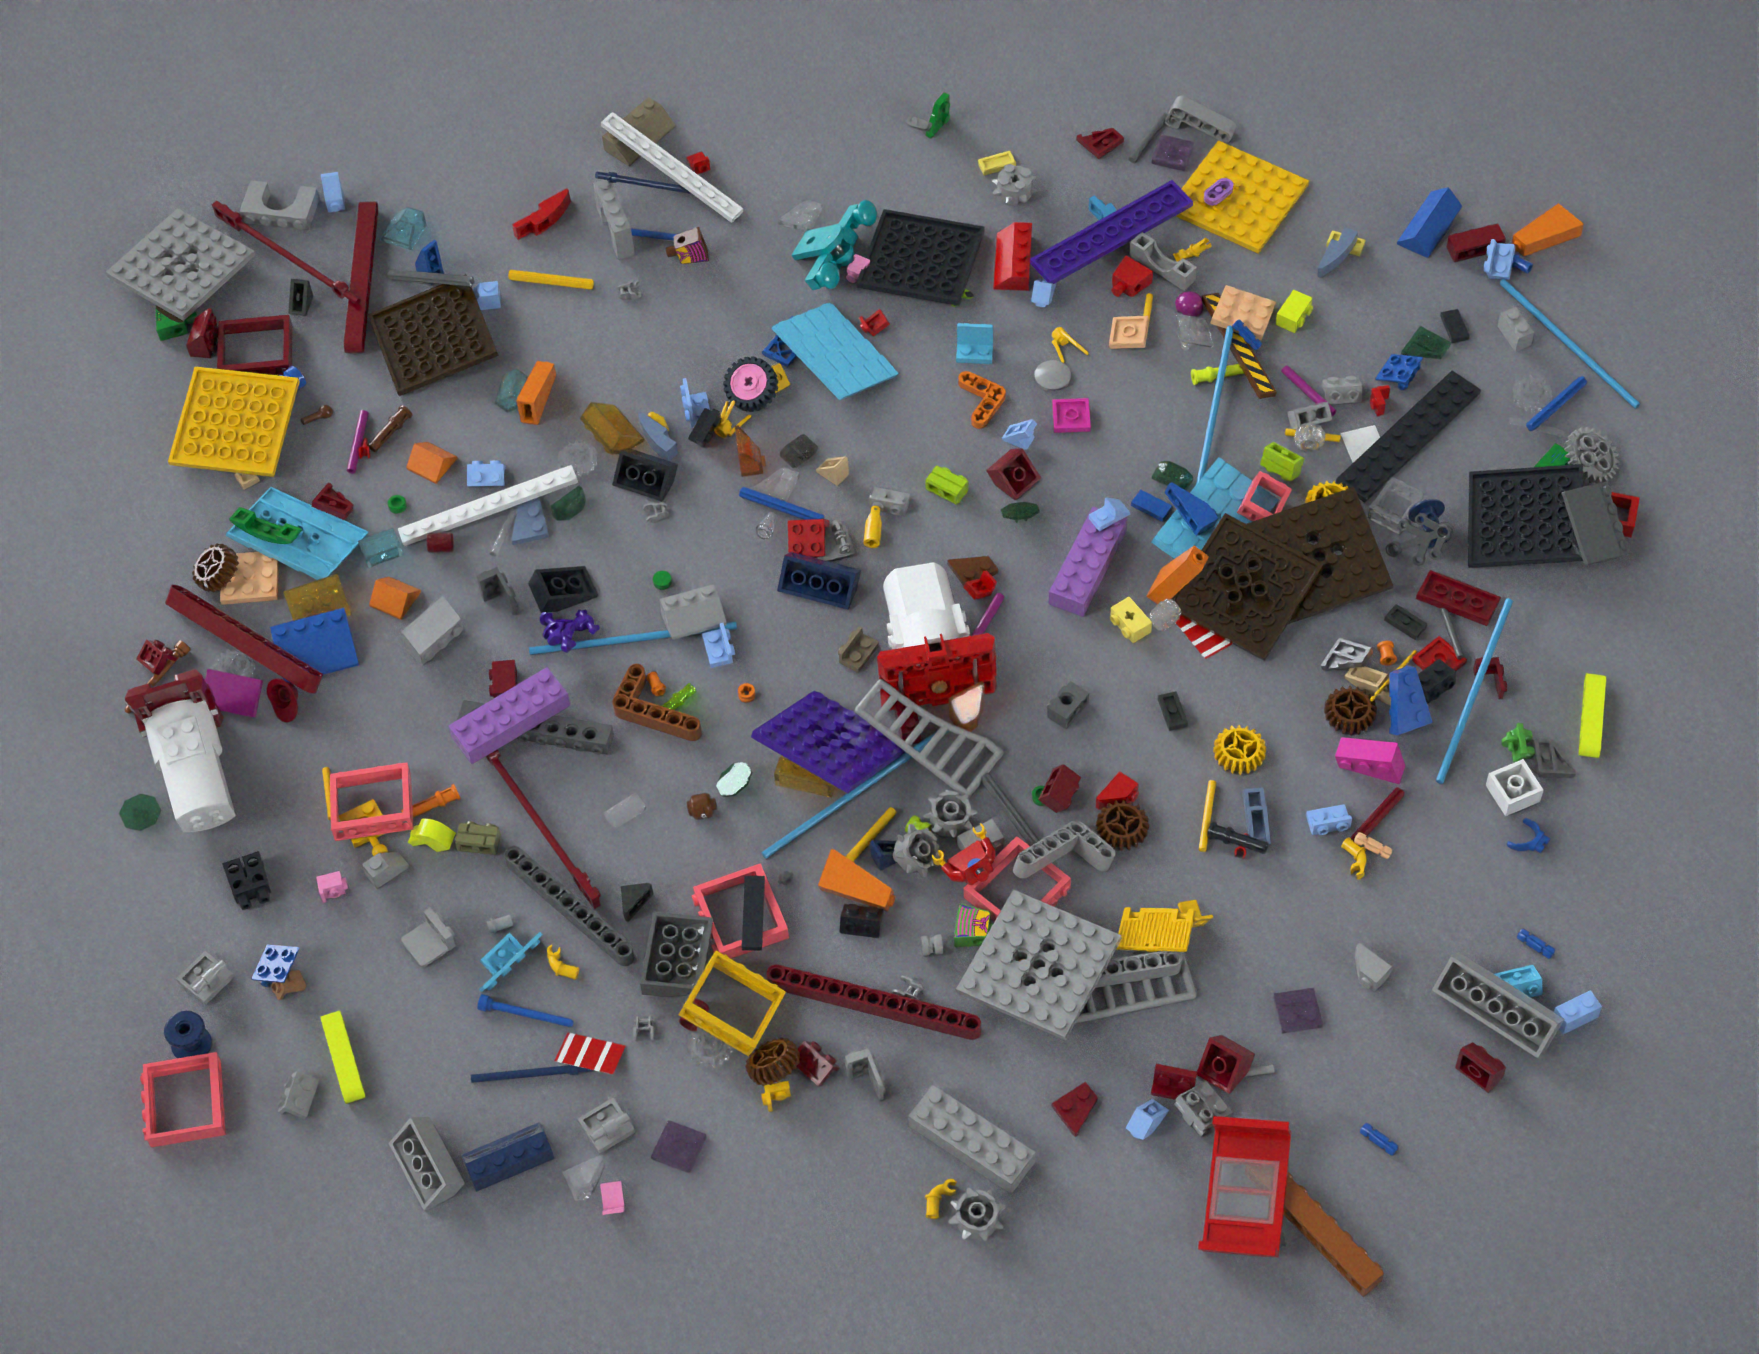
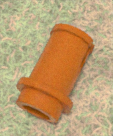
(658, 688)

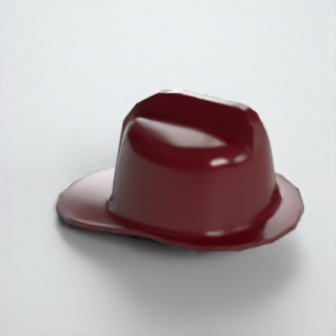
(283, 699)

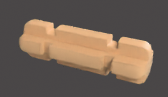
(1373, 845)

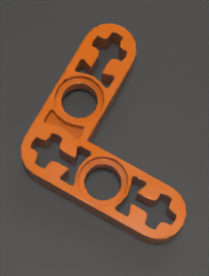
(987, 395)

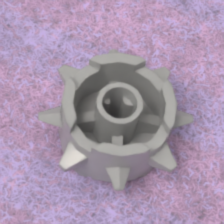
(1014, 184)
(950, 814)
(915, 850)
(969, 1206)

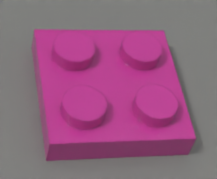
(1071, 415)

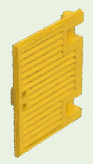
(1155, 929)

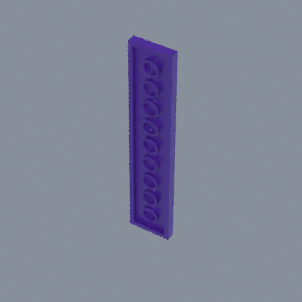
(1111, 232)

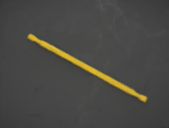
(1388, 680)

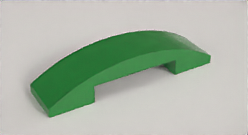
(262, 529)

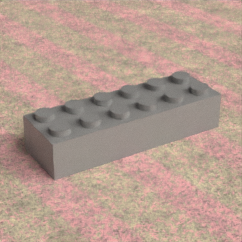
(1498, 1004)
(972, 1139)

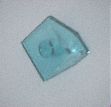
(405, 228)

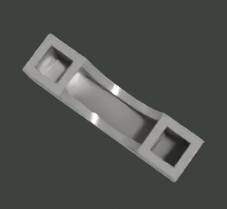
(1147, 253)

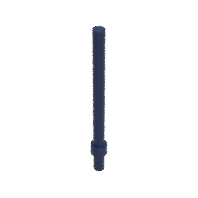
(613, 177)
(573, 1070)

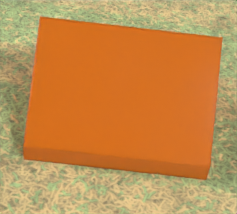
(430, 461)
(393, 597)

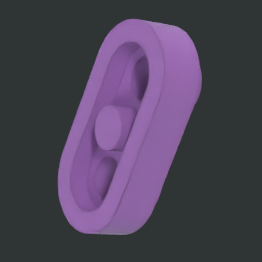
(1216, 192)

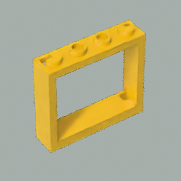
(716, 1026)

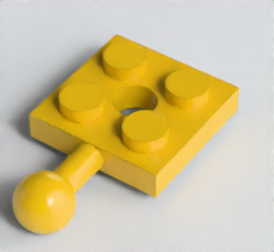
(365, 810)

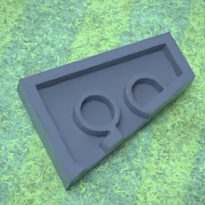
(529, 522)

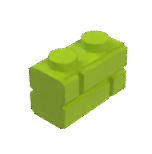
(1282, 461)
(947, 484)

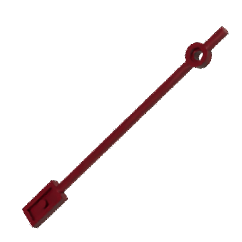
(234, 220)
(581, 879)

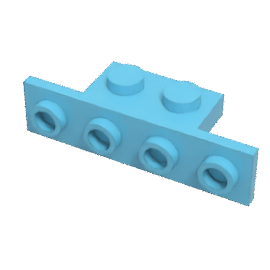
(502, 955)

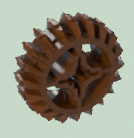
(215, 567)
(1340, 716)
(1114, 832)
(772, 1061)

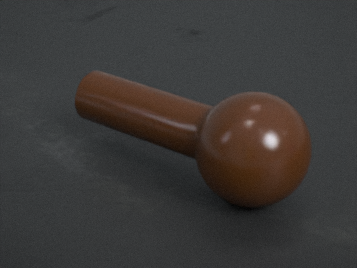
(324, 411)

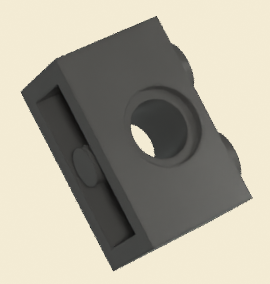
(1066, 714)

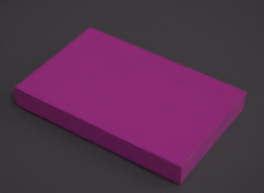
(235, 692)

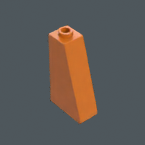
(1547, 230)
(535, 392)
(1177, 574)
(852, 882)

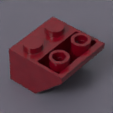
(203, 335)

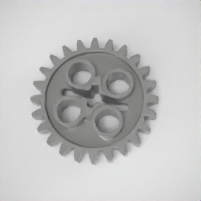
(1594, 453)

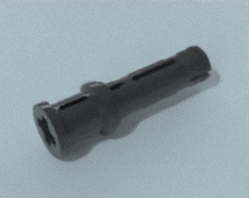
(1229, 836)

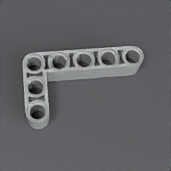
(1070, 837)
(1143, 971)

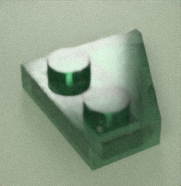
(1426, 345)

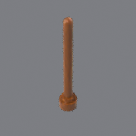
(181, 649)

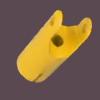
(873, 528)

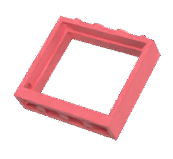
(378, 824)
(972, 895)
(735, 949)
(178, 1066)

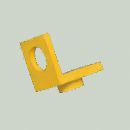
(781, 376)
(1199, 920)

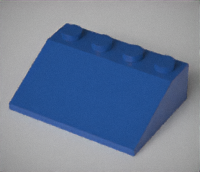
(319, 641)

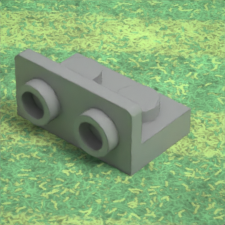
(889, 501)

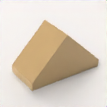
(834, 469)

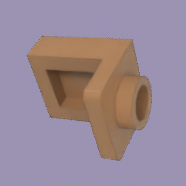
(293, 983)

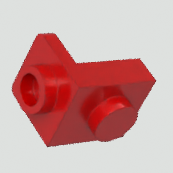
(874, 323)
(1377, 399)
(981, 587)

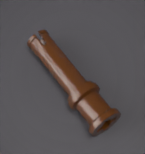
(394, 423)

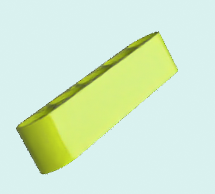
(1592, 715)
(342, 1057)

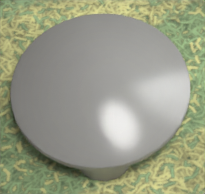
(1052, 375)

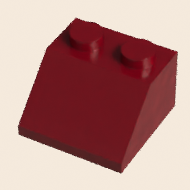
(1014, 473)
(1224, 1063)
(1480, 1066)

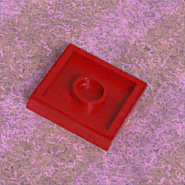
(1438, 650)

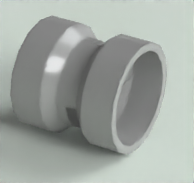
(927, 943)

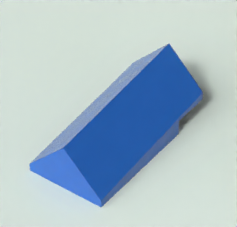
(1431, 222)

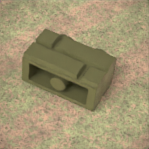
(478, 838)

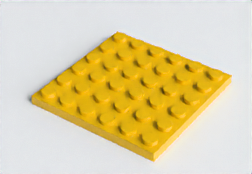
(1258, 202)
(234, 421)

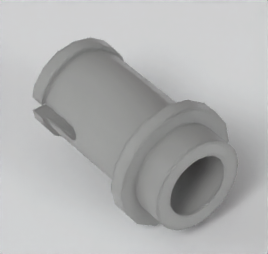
(499, 923)

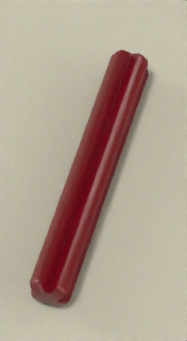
(1377, 816)

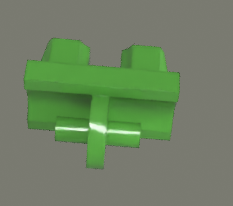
(1516, 742)

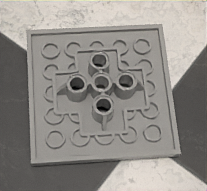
(180, 264)
(1026, 932)

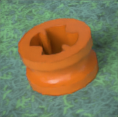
(746, 687)

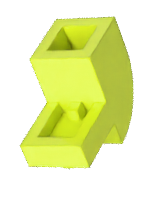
(433, 834)

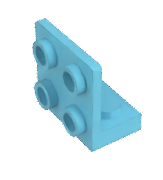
(974, 343)

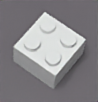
(1514, 787)

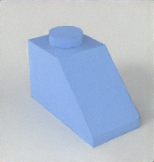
(333, 192)
(1042, 292)
(488, 295)
(1146, 1119)

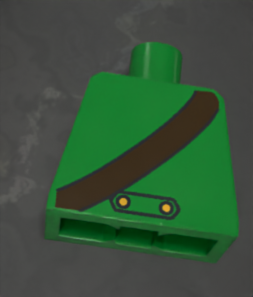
(170, 326)

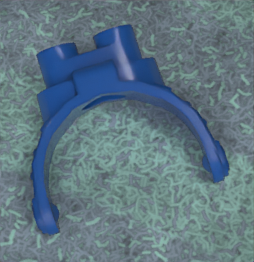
(1536, 844)

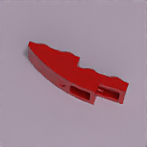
(548, 213)

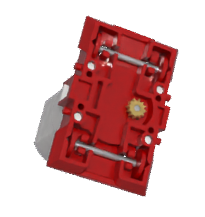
(929, 640)

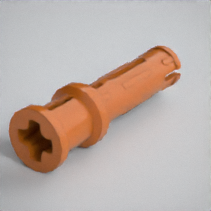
(440, 799)

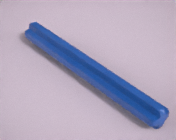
(1556, 403)
(778, 504)

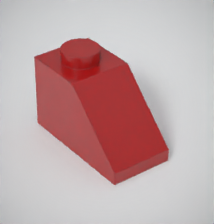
(1118, 789)

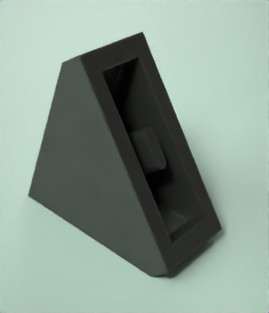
(300, 297)
(634, 898)

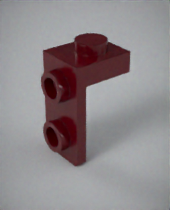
(1498, 671)

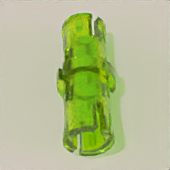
(680, 697)

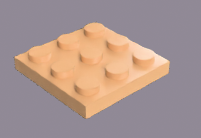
(1249, 308)
(253, 581)

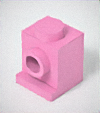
(855, 267)
(331, 885)

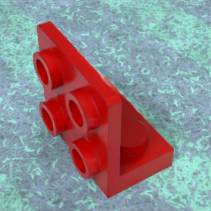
(807, 537)

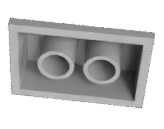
(692, 612)
(432, 631)

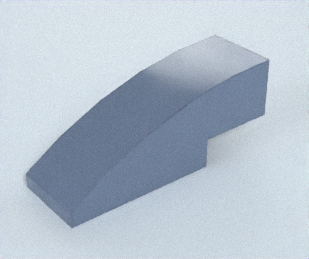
(1337, 251)
(657, 437)
(1256, 814)

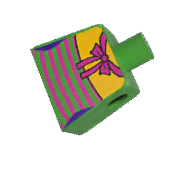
(971, 926)

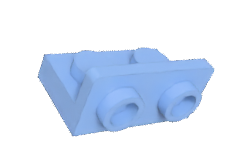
(1499, 260)
(718, 646)
(1328, 820)

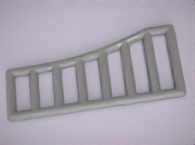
(944, 727)
(1135, 1006)

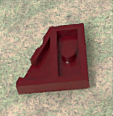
(1101, 141)
(332, 502)
(1075, 1107)

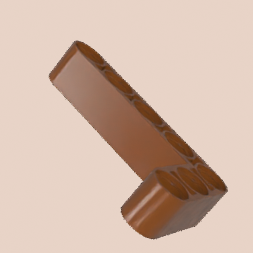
(649, 710)

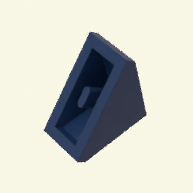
(882, 853)

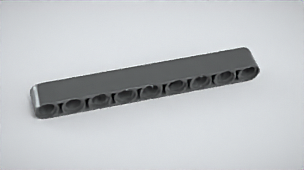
(573, 912)

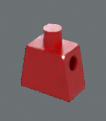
(1130, 277)

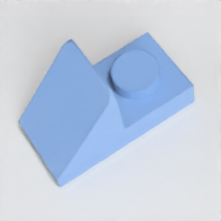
(1020, 434)
(1109, 514)

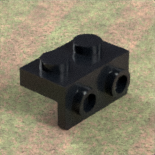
(704, 427)
(1436, 680)
(861, 920)

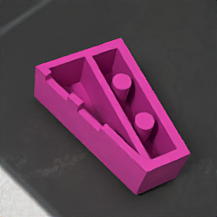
(1371, 758)

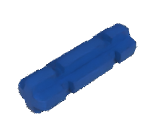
(1247, 335)
(1536, 943)
(1379, 1139)

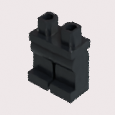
(250, 886)

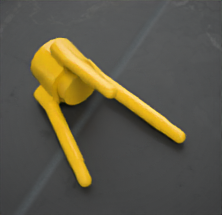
(1061, 337)
(725, 425)

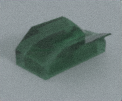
(1171, 472)
(569, 505)

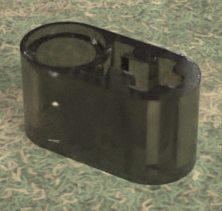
(798, 451)

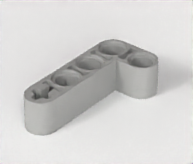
(1201, 118)

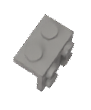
(429, 939)
(863, 1063)

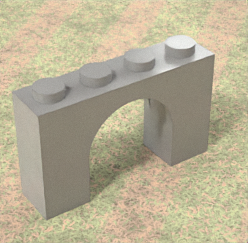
(612, 211)
(296, 216)

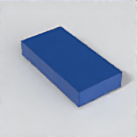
(1151, 505)

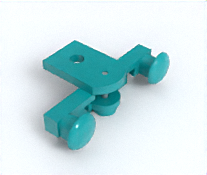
(825, 239)

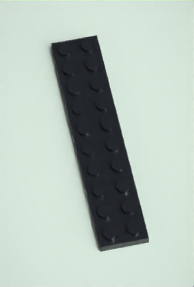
(1409, 435)

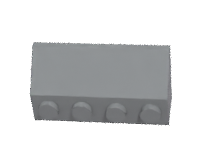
(426, 1162)

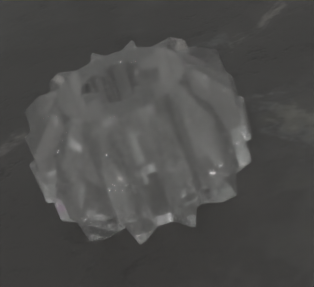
(1309, 438)
(1165, 614)

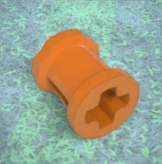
(1386, 652)

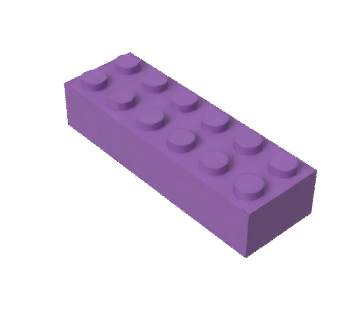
(1086, 566)
(509, 715)

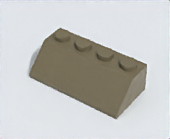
(649, 120)

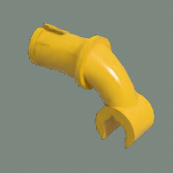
(1193, 250)
(1358, 854)
(559, 967)
(934, 1197)

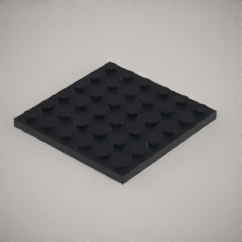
(921, 257)
(1521, 516)

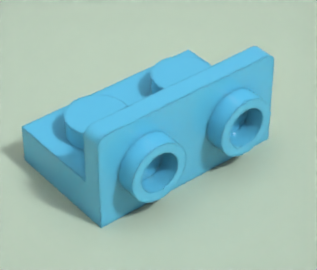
(1524, 979)

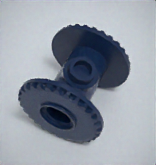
(1433, 509)
(187, 1034)

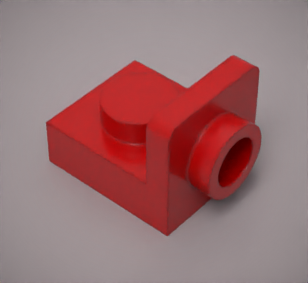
(698, 162)

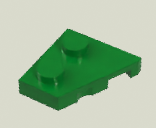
(940, 114)

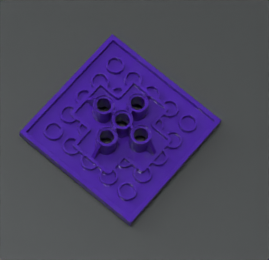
(828, 741)

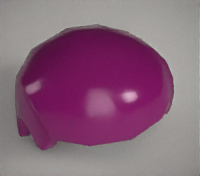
(1189, 304)

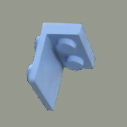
(693, 403)

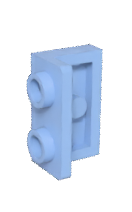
(485, 474)

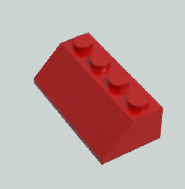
(1013, 257)

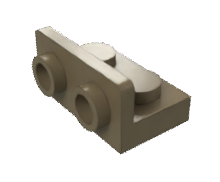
(857, 650)

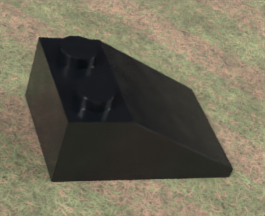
(561, 588)

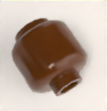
(701, 806)

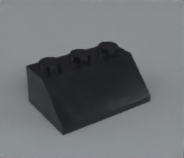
(644, 474)

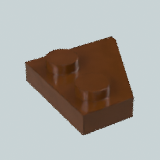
(971, 568)

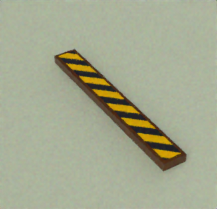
(1243, 355)

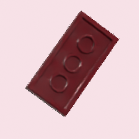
(1458, 598)

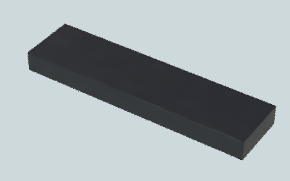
(753, 913)

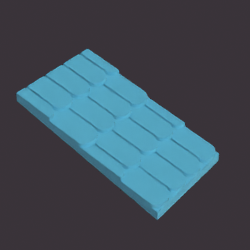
(835, 351)
(1224, 491)
(319, 546)

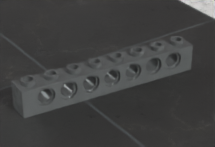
(583, 730)

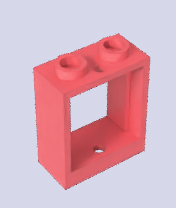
(1254, 512)

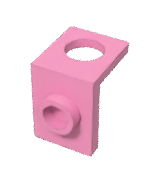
(612, 1197)

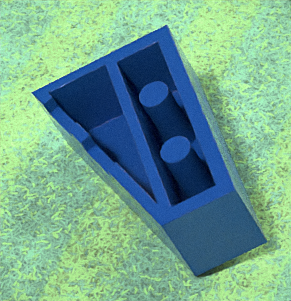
(1408, 701)

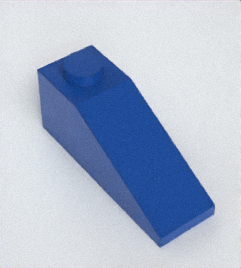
(429, 259)
(1193, 510)

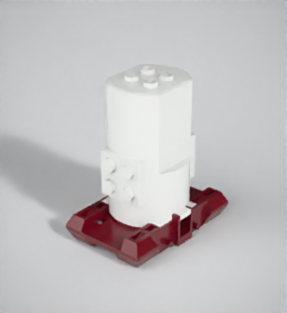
(186, 747)

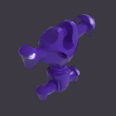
(561, 630)

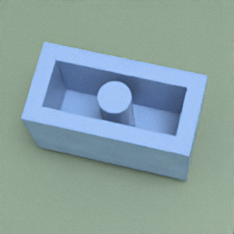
(1578, 1011)

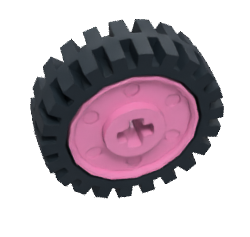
(738, 381)

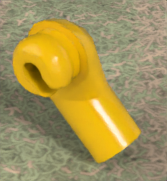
(658, 418)

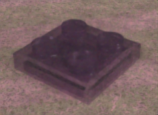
(1172, 152)
(1297, 1010)
(678, 1146)

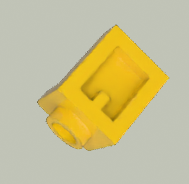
(777, 1092)

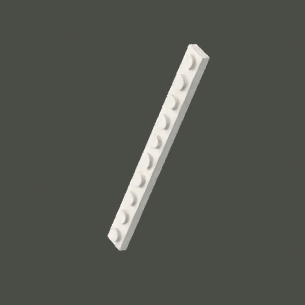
(672, 167)
(488, 505)

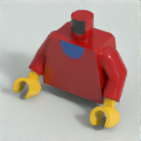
(971, 863)

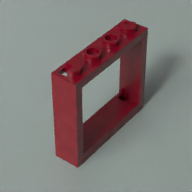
(255, 325)

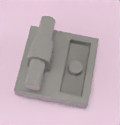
(205, 977)
(1200, 1106)
(606, 1125)

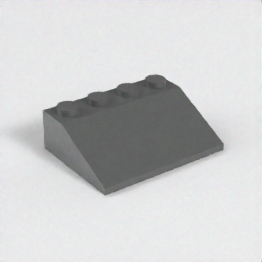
(1595, 523)
(675, 953)

